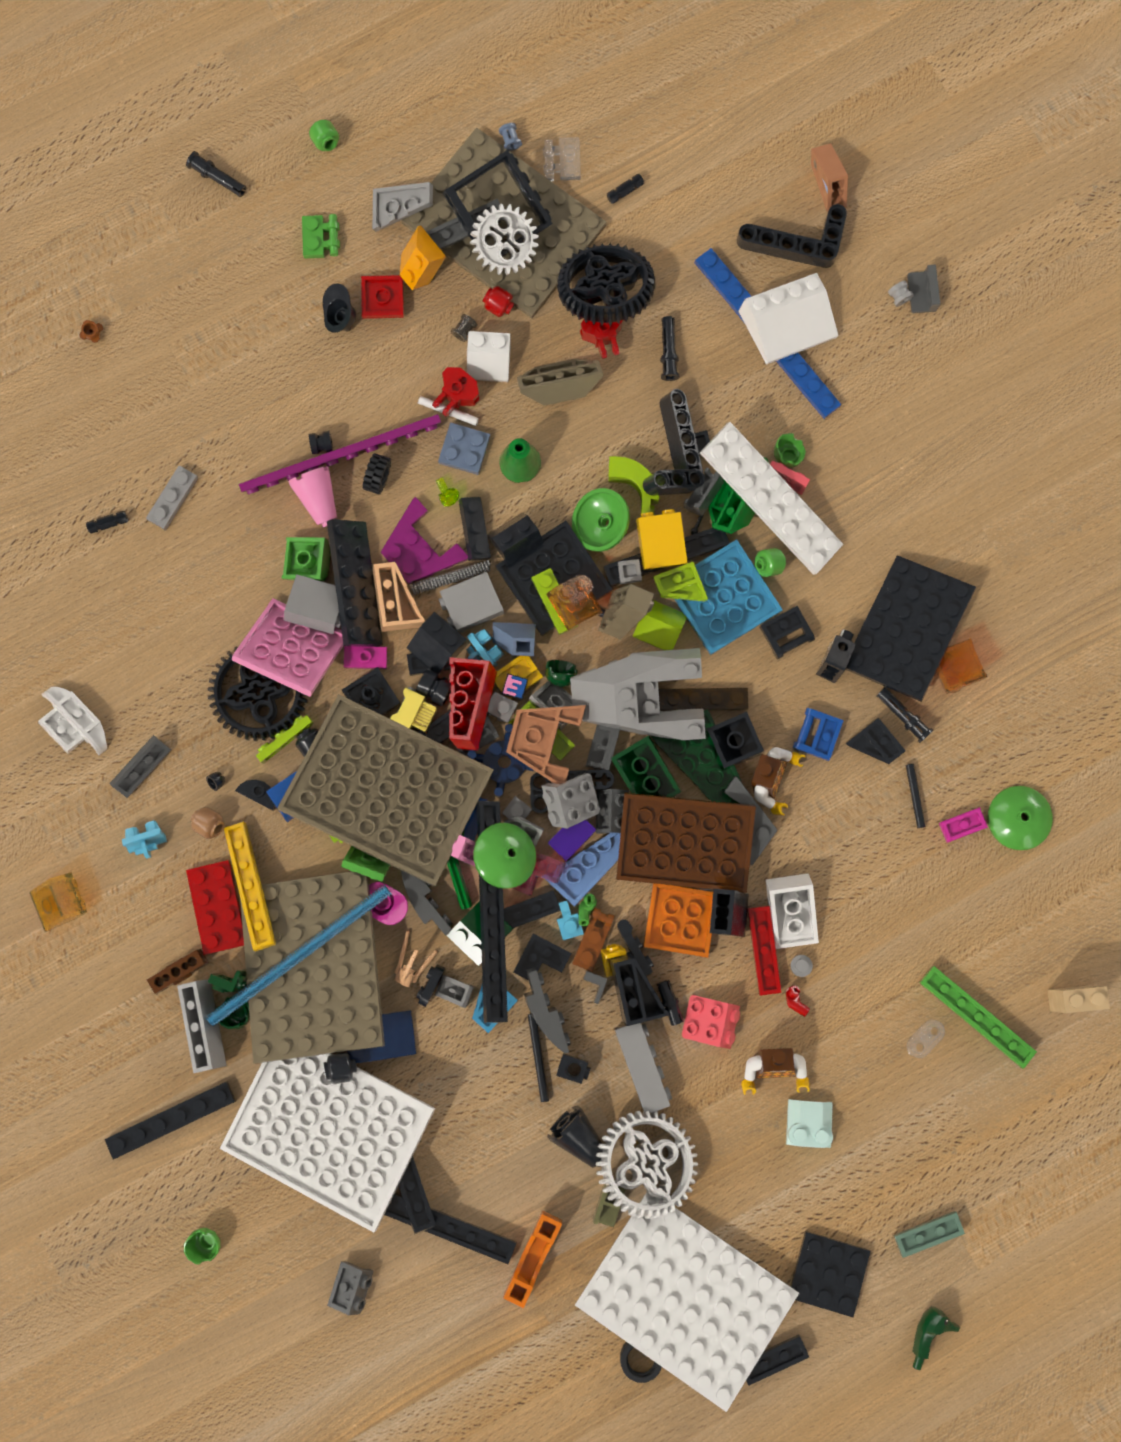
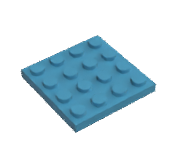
(735, 596)

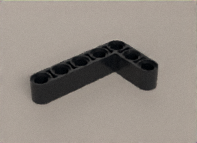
(797, 242)
(683, 447)

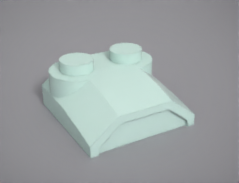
(809, 1124)

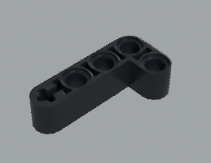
(537, 793)

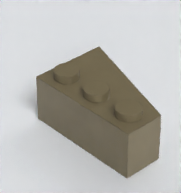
(625, 610)

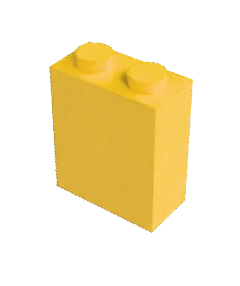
(661, 539)

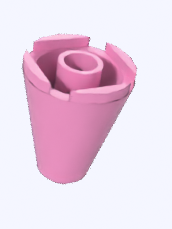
(316, 494)

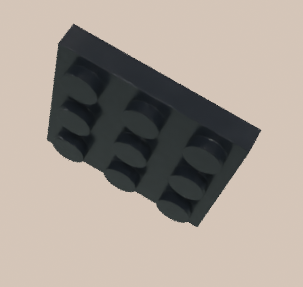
(829, 1273)

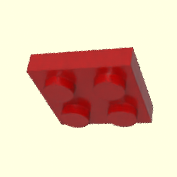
(382, 297)

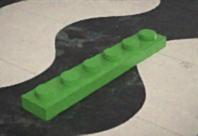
(978, 1017)

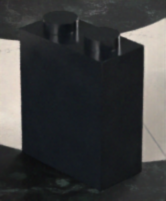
(729, 913)

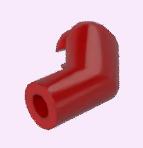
(793, 1001)

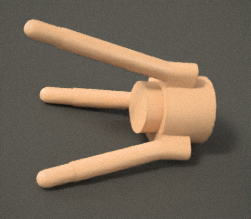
(405, 974)

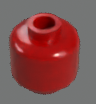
(498, 301)

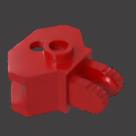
(601, 335)
(456, 391)

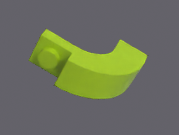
(632, 473)

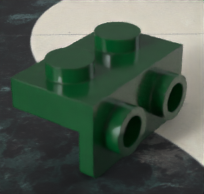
(225, 984)

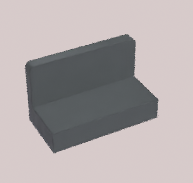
(925, 290)
(596, 979)

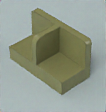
(605, 1210)

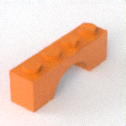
(532, 1258)

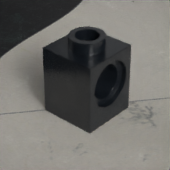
(563, 1072)

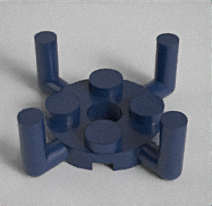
(491, 758)

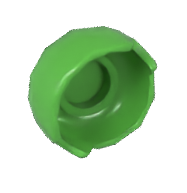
(789, 450)
(202, 1245)

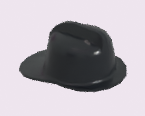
(337, 309)

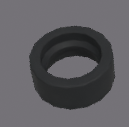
(638, 1377)

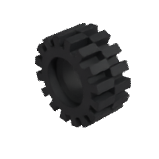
(376, 473)

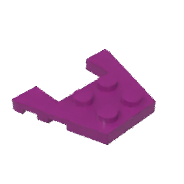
(412, 553)

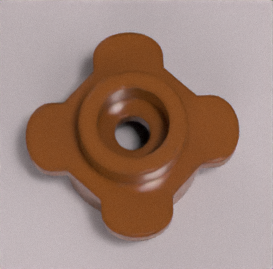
(85, 331)

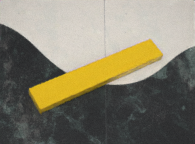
(249, 886)

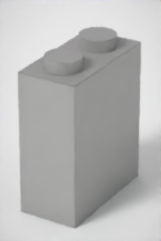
(471, 603)
(313, 605)

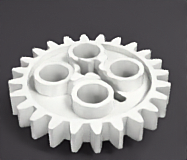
(492, 254)

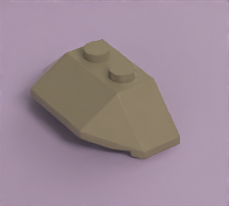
(560, 381)

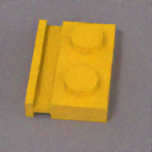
(521, 667)

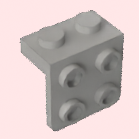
(571, 801)

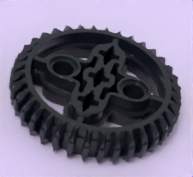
(606, 284)
(247, 692)

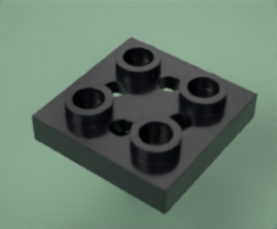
(367, 689)

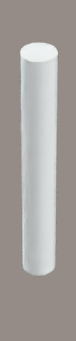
(455, 413)

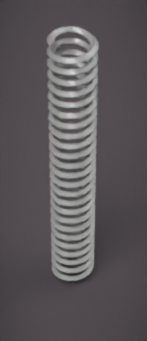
(419, 587)

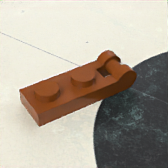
(593, 940)

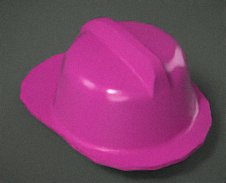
(392, 909)

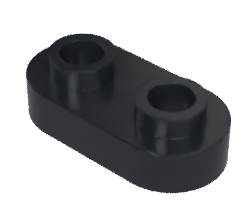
(434, 976)

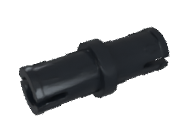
(670, 1002)

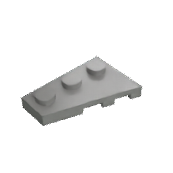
(399, 202)

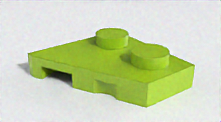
(681, 584)

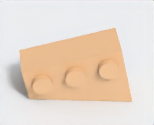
(394, 602)

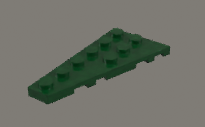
(701, 763)

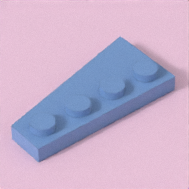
(588, 868)

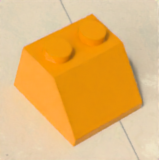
(420, 259)

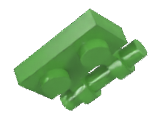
(313, 236)

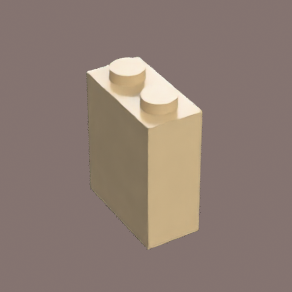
(1078, 999)

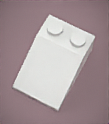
(792, 910)

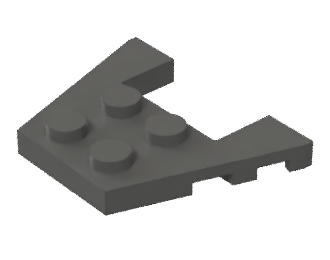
(763, 827)

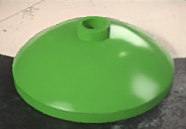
(591, 517)
(1006, 820)
(493, 859)

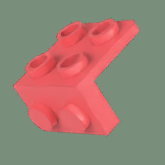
(711, 1022)

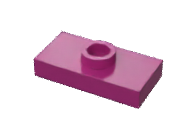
(365, 657)
(963, 825)

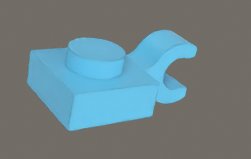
(569, 924)

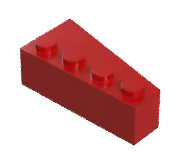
(469, 699)

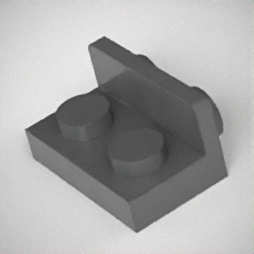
(611, 810)
(350, 1289)

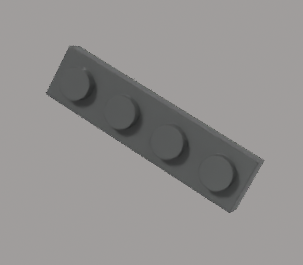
(453, 231)

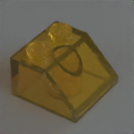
(58, 901)

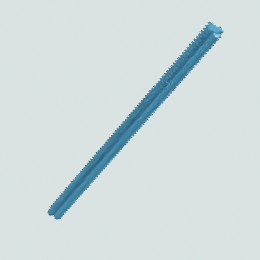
(298, 956)

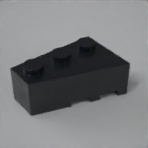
(634, 992)

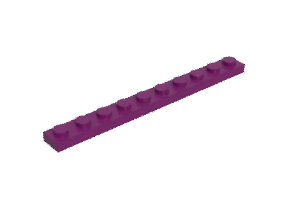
(331, 458)

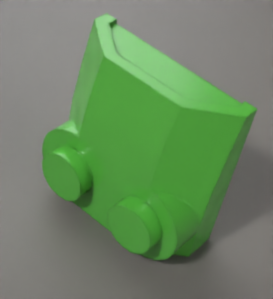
(306, 558)

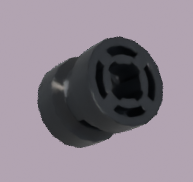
(320, 442)

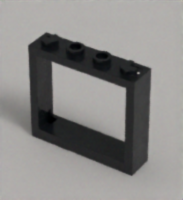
(521, 180)

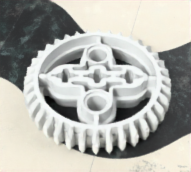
(656, 1169)

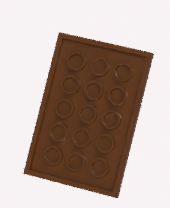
(685, 842)

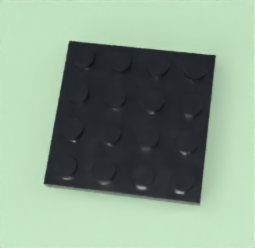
(565, 557)

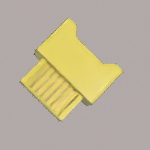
(415, 712)

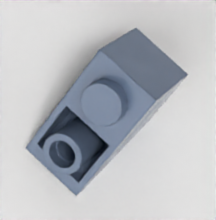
(515, 638)

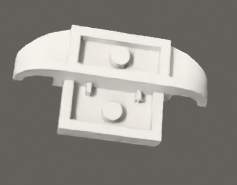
(72, 721)

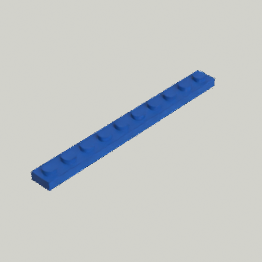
(792, 365)

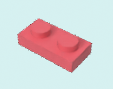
(795, 480)

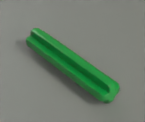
(459, 883)

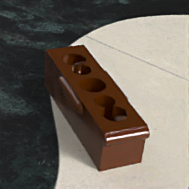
(184, 973)

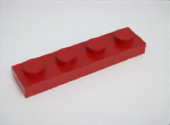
(764, 950)

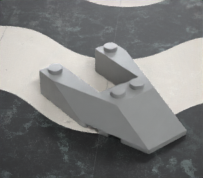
(627, 694)

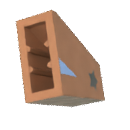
(830, 175)

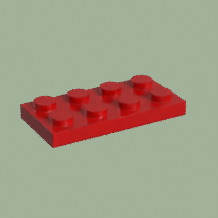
(216, 907)

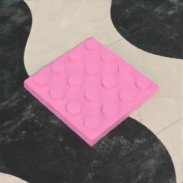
(288, 651)

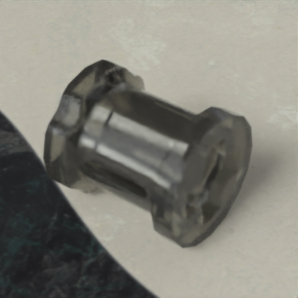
(464, 326)

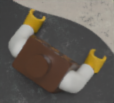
(769, 775)
(775, 1064)

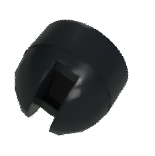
(215, 780)

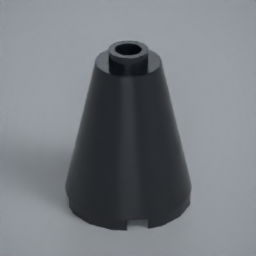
(576, 1136)

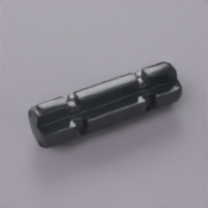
(625, 188)
(107, 522)

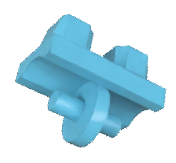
(478, 641)
(144, 842)

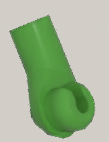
(585, 909)

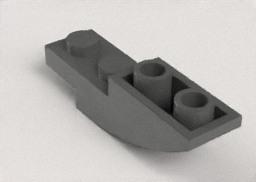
(425, 908)
(547, 1019)

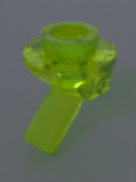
(448, 496)

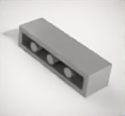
(202, 1037)
(643, 1068)

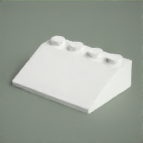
(789, 318)

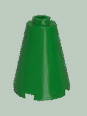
(520, 461)

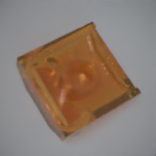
(574, 601)
(960, 667)

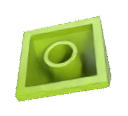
(660, 626)

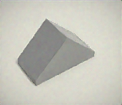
(454, 991)

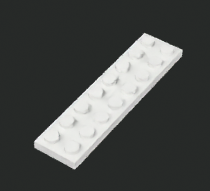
(771, 498)

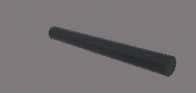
(538, 1058)

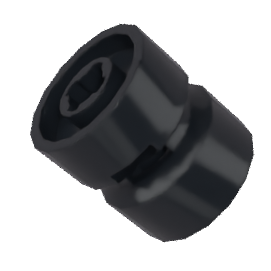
(434, 687)

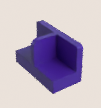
(570, 839)

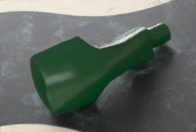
(931, 1324)

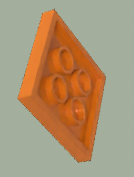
(679, 920)

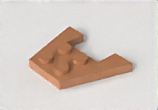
(535, 735)

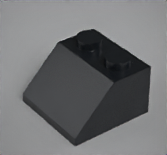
(516, 538)
(436, 643)
(736, 740)

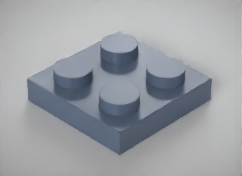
(464, 448)

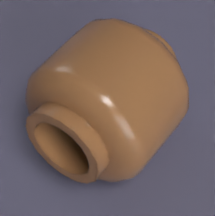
(207, 823)

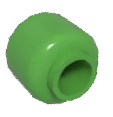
(324, 135)
(770, 562)

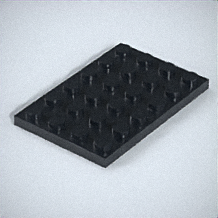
(909, 628)

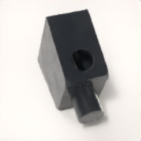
(837, 657)

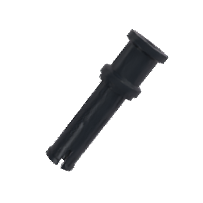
(208, 170)
(669, 358)
(884, 695)

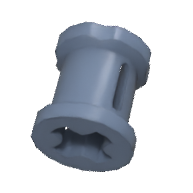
(511, 127)

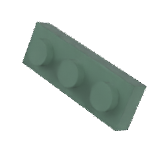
(929, 1234)

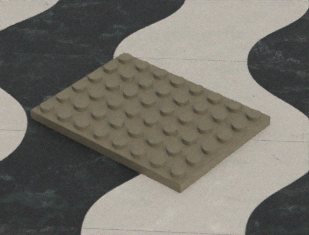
(571, 230)
(386, 790)
(333, 994)

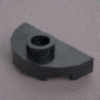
(257, 792)

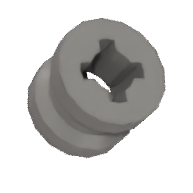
(900, 293)

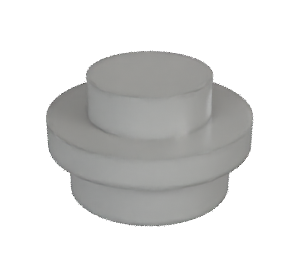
(801, 965)

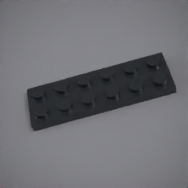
(354, 583)

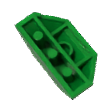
(729, 510)

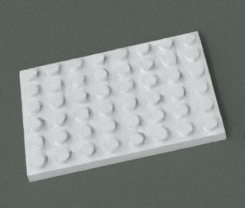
(329, 1139)
(688, 1302)

